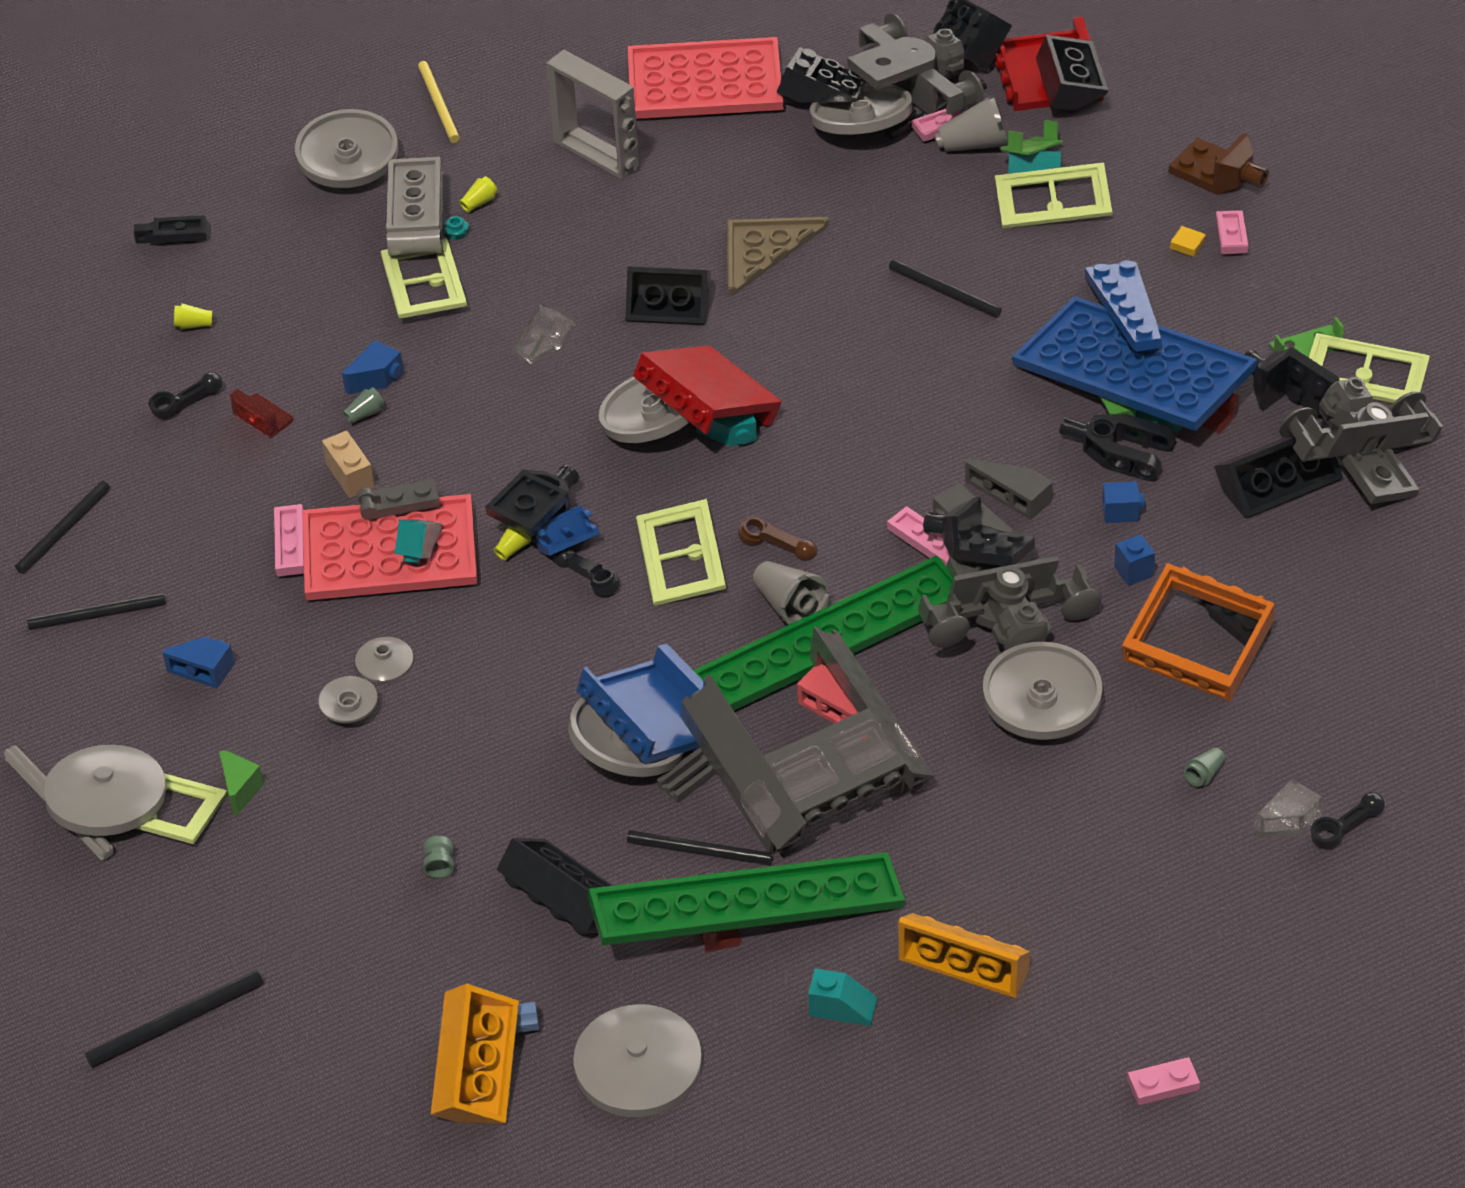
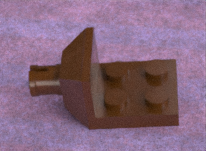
(1218, 168)

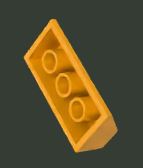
(963, 954)
(474, 1056)

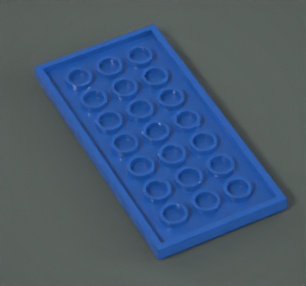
(1175, 383)

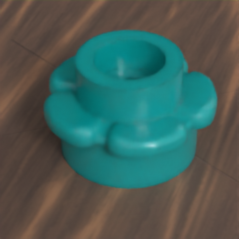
(456, 228)

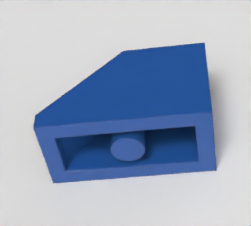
(373, 368)
(200, 660)

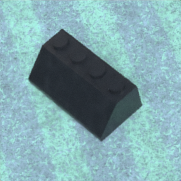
(1273, 476)
(552, 879)

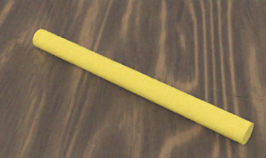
(438, 102)

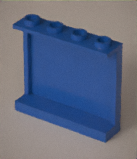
(646, 703)

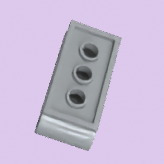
(410, 231)

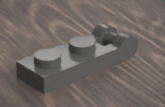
(397, 499)

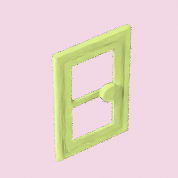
(1055, 209)
(448, 276)
(1382, 393)
(707, 549)
(212, 798)

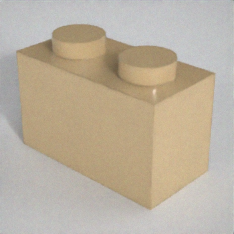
(347, 463)

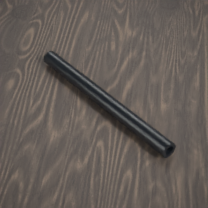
(173, 1018)

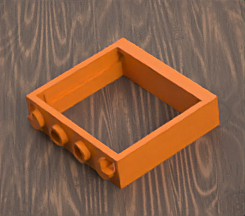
(1182, 669)

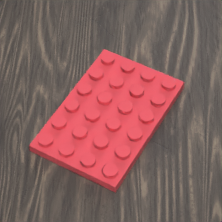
(705, 77)
(358, 558)

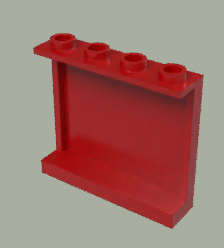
(1020, 69)
(704, 386)

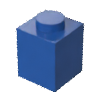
(1122, 502)
(1134, 559)

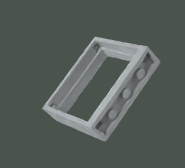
(562, 73)

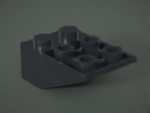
(976, 28)
(818, 79)

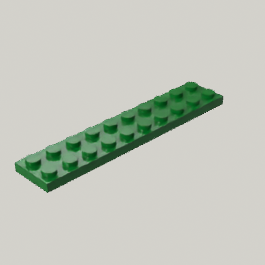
(859, 619)
(745, 898)

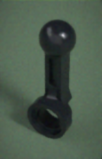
(209, 383)
(569, 559)
(1370, 805)

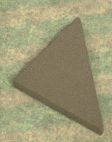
(762, 243)

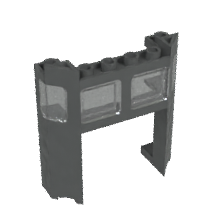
(816, 772)

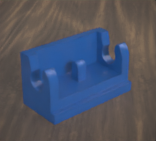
(565, 530)

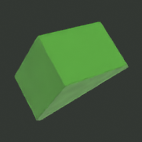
(242, 779)

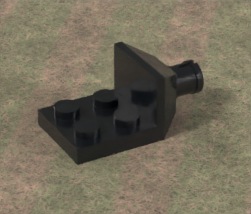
(1291, 375)
(533, 499)
(969, 542)

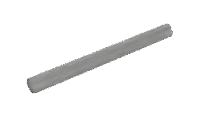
(36, 780)

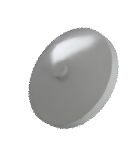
(869, 113)
(346, 148)
(637, 414)
(1042, 690)
(606, 749)
(104, 790)
(637, 1060)

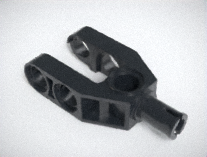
(1106, 429)

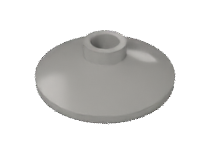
(384, 659)
(348, 699)

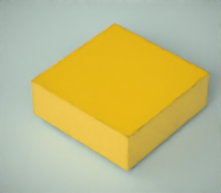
(1187, 241)

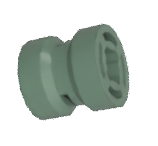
(438, 857)

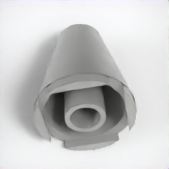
(973, 129)
(790, 590)

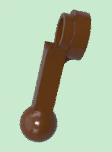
(803, 549)

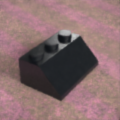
(1070, 72)
(667, 294)

